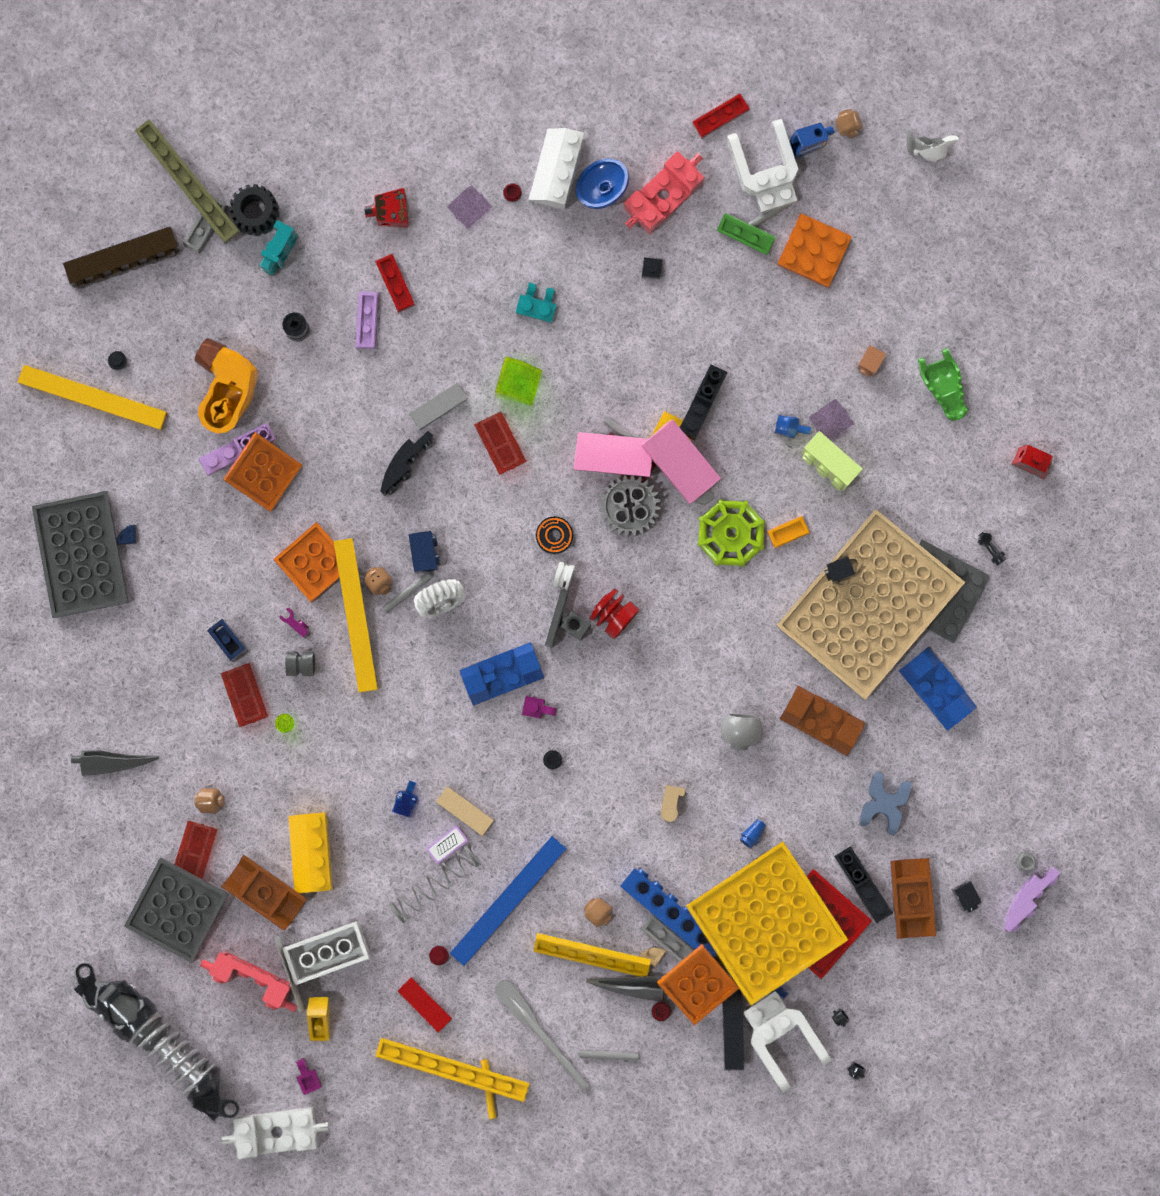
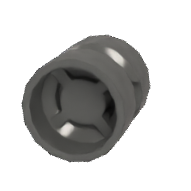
(299, 663)

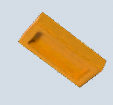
(788, 532)

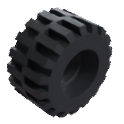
(250, 195)

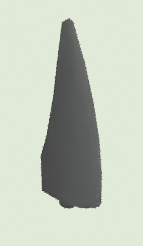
(105, 762)
(639, 987)

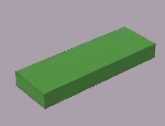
(746, 233)

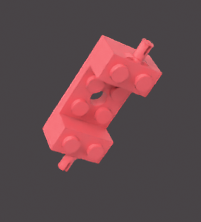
(677, 178)
(226, 967)

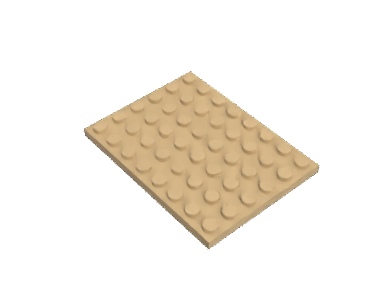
(874, 618)

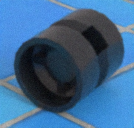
(295, 326)

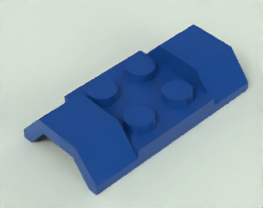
(512, 668)
(938, 688)

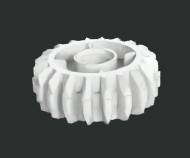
(439, 598)

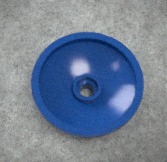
(602, 183)

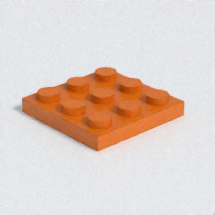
(814, 250)
(262, 472)
(310, 562)
(698, 984)

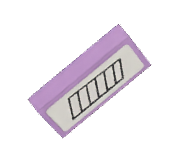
(447, 844)

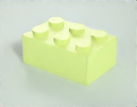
(831, 461)

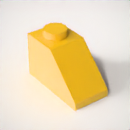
(318, 1018)

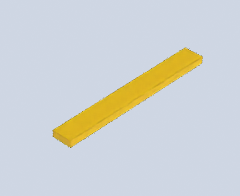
(92, 397)
(355, 615)
(452, 1069)

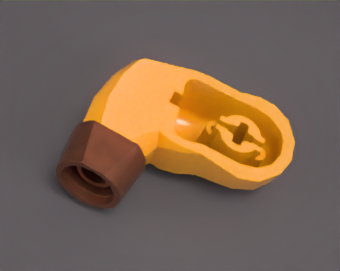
(230, 389)

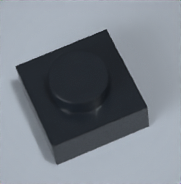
(652, 268)

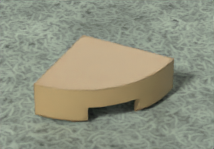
(654, 954)

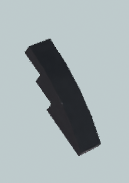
(733, 1032)

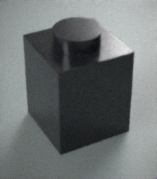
(839, 570)
(966, 896)

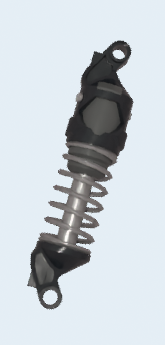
(139, 1023)

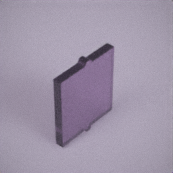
(469, 206)
(831, 419)

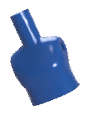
(790, 426)

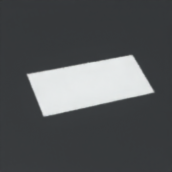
(293, 986)

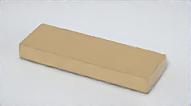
(464, 811)

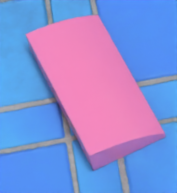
(612, 455)
(680, 461)

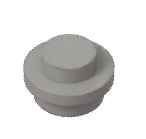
(1026, 862)

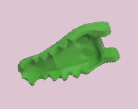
(944, 382)

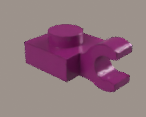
(299, 627)
(535, 708)
(308, 1079)

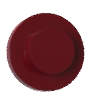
(512, 192)
(438, 955)
(661, 1011)

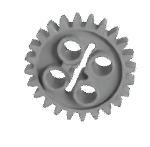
(612, 508)

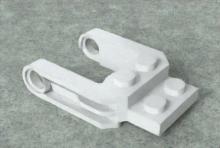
(771, 186)
(772, 1020)

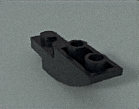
(703, 401)
(398, 468)
(863, 885)

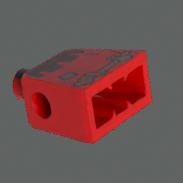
(389, 209)
(1033, 461)

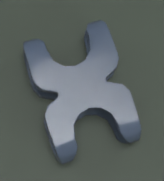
(885, 803)

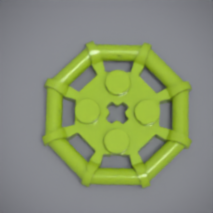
(731, 522)

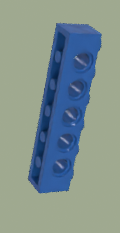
(631, 884)

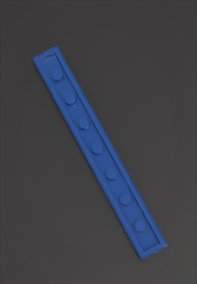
(507, 900)

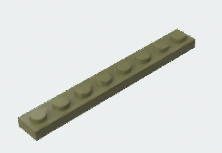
(187, 181)

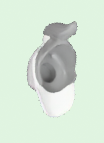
(929, 148)

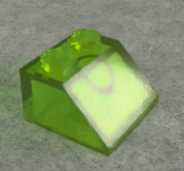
(518, 381)

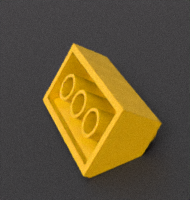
(310, 852)

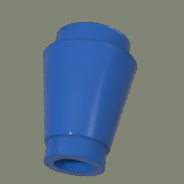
(752, 834)

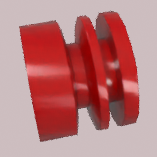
(614, 613)

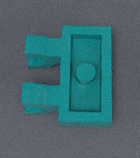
(537, 308)

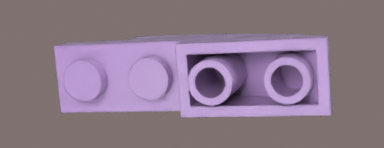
(226, 455)
(1023, 903)

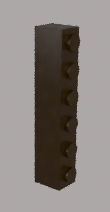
(121, 257)

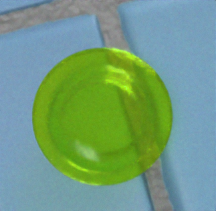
(284, 723)

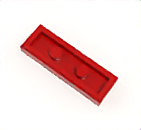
(720, 115)
(395, 283)
(424, 1004)

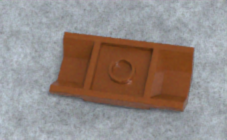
(822, 720)
(264, 893)
(913, 898)

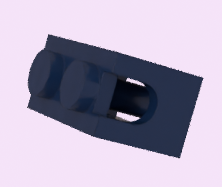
(423, 551)
(227, 640)

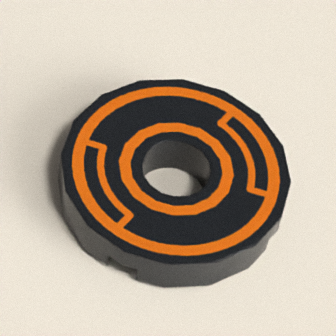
(560, 525)

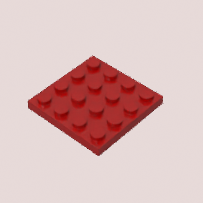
(846, 914)

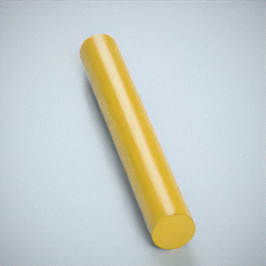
(489, 1096)

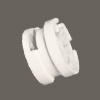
(563, 576)

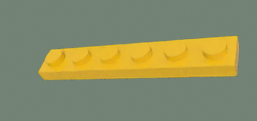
(591, 955)

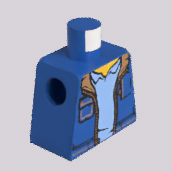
(810, 139)

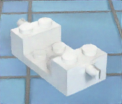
(255, 1137)

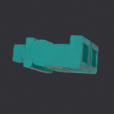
(278, 248)

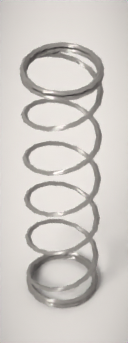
(403, 918)

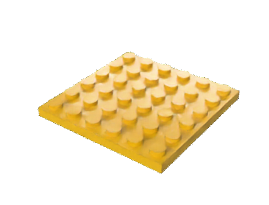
(766, 923)

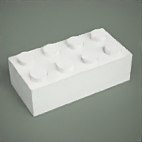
(326, 953)

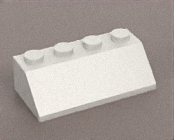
(557, 167)

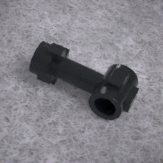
(985, 540)

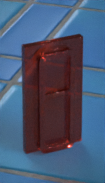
(500, 443)
(244, 695)
(196, 848)

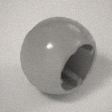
(741, 730)

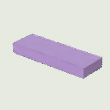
(367, 320)

